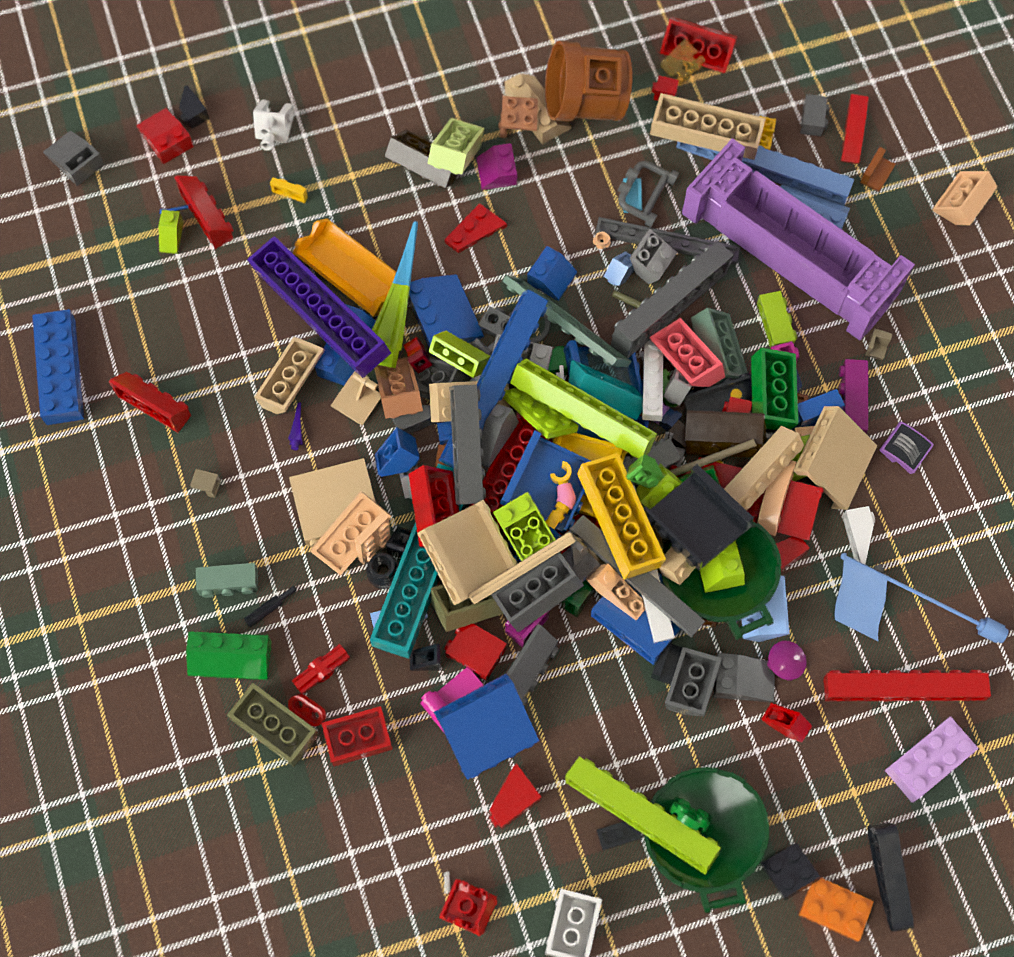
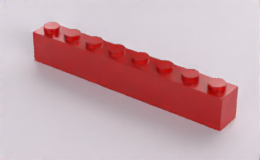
(907, 686)

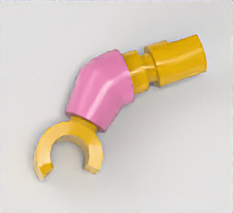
(566, 497)

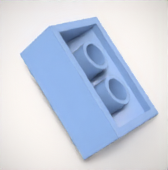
(778, 609)

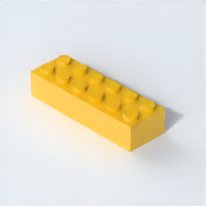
(621, 516)

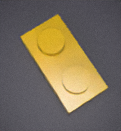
(288, 190)

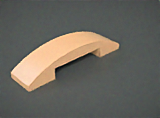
(774, 499)

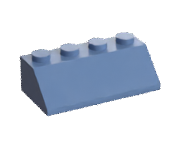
(829, 210)

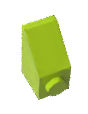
(170, 231)

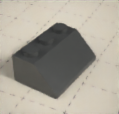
(692, 683)

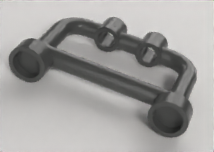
(632, 174)

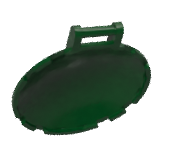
(761, 576)
(736, 823)

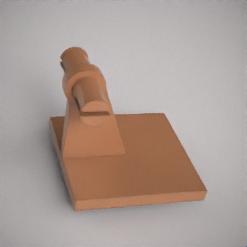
(518, 114)

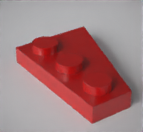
(473, 228)

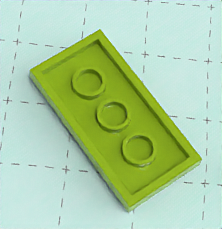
(539, 415)

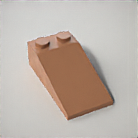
(398, 389)

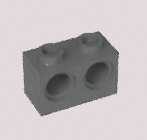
(499, 326)

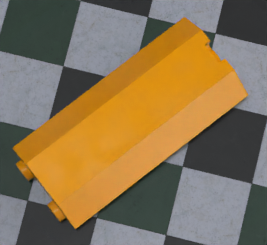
(346, 265)

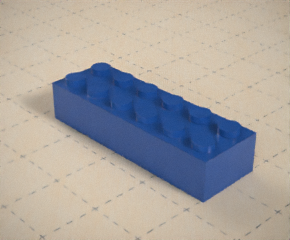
(57, 367)

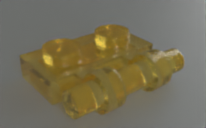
(678, 57)

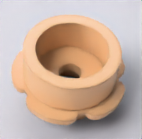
(602, 236)

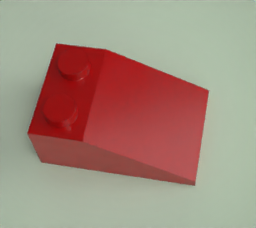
(165, 135)

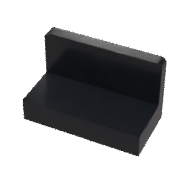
(667, 664)

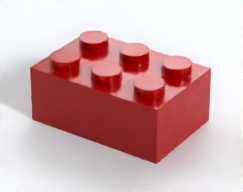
(357, 736)

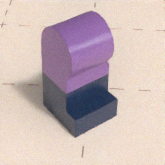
(669, 418)

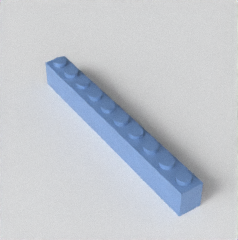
(790, 172)

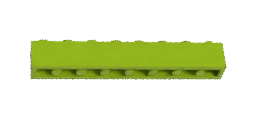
(583, 408)
(642, 814)

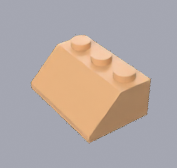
(966, 197)

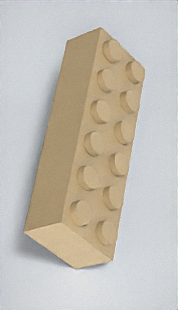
(706, 125)

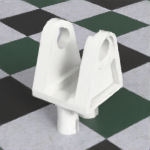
(272, 125)

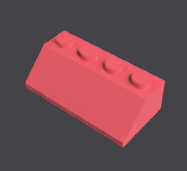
(689, 354)

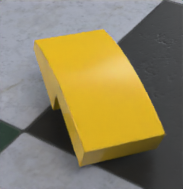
(767, 133)

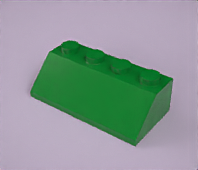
(228, 655)

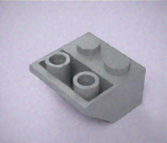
(651, 257)

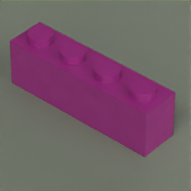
(855, 391)

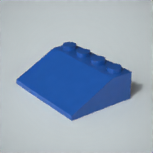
(443, 306)

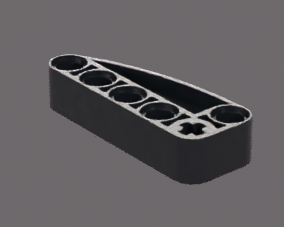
(891, 875)

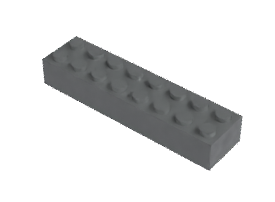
(671, 299)

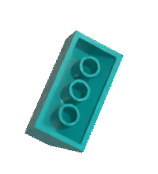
(607, 389)

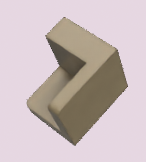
(878, 344)
(206, 482)

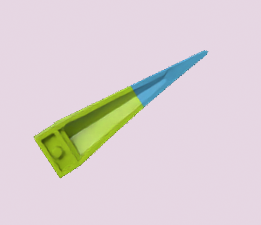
(392, 316)

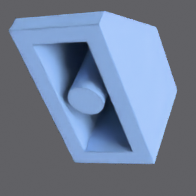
(619, 269)

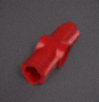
(321, 669)

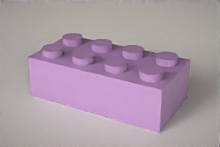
(931, 759)

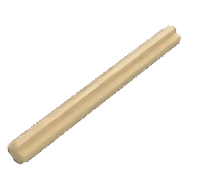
(521, 568)

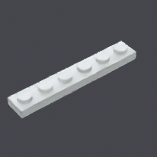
(652, 383)

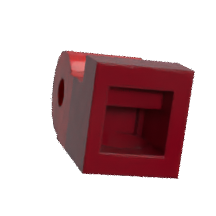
(416, 352)

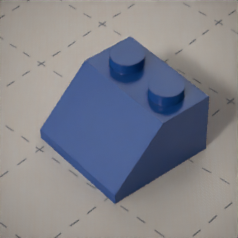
(551, 273)
(397, 454)

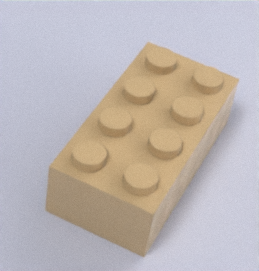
(440, 400)

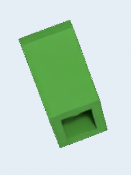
(645, 472)

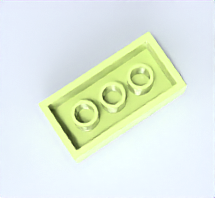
(455, 146)

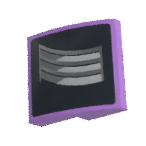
(906, 447)

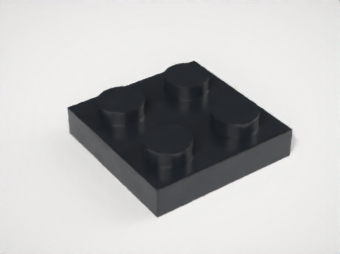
(790, 871)

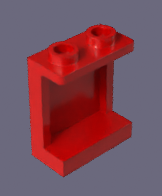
(476, 649)

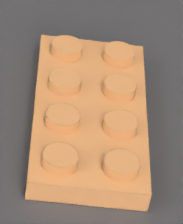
(373, 538)
(338, 544)

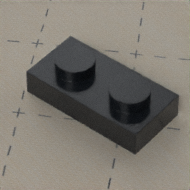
(617, 835)

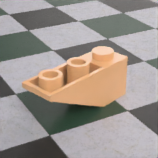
(616, 590)

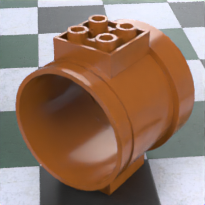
(587, 82)

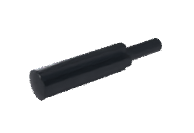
(267, 607)

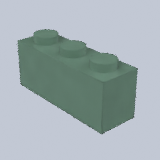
(227, 579)

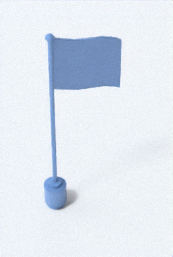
(864, 596)

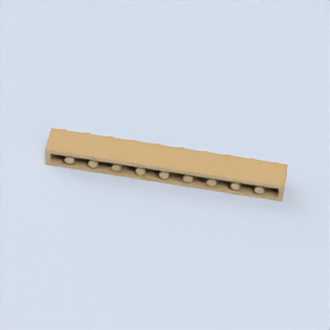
(746, 488)

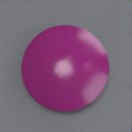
(787, 660)

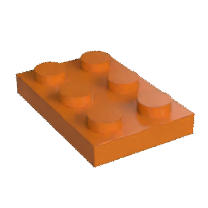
(836, 908)

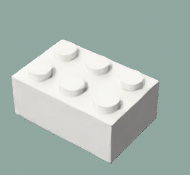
(573, 925)

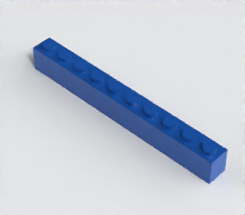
(504, 358)

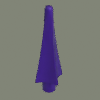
(296, 433)

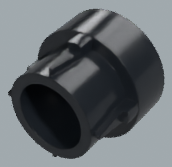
(379, 561)

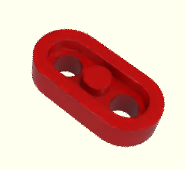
(308, 710)

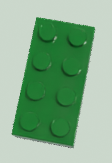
(775, 387)

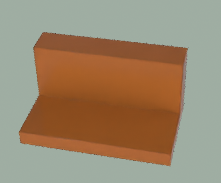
(877, 171)

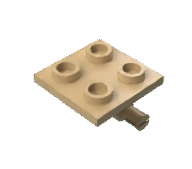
(357, 398)

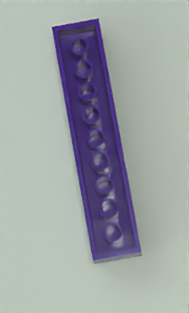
(319, 307)

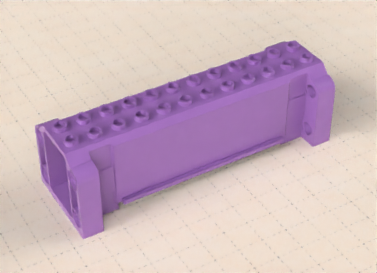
(795, 240)

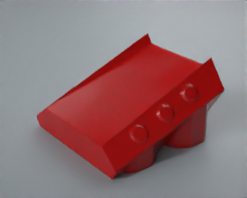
(468, 907)

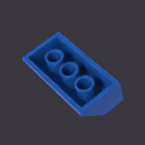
(333, 366)

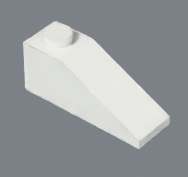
(859, 528)

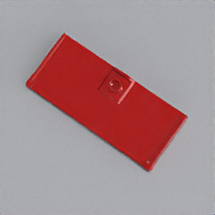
(798, 508)

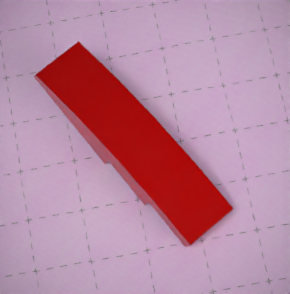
(854, 129)

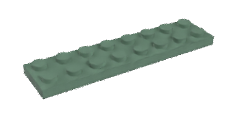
(572, 326)

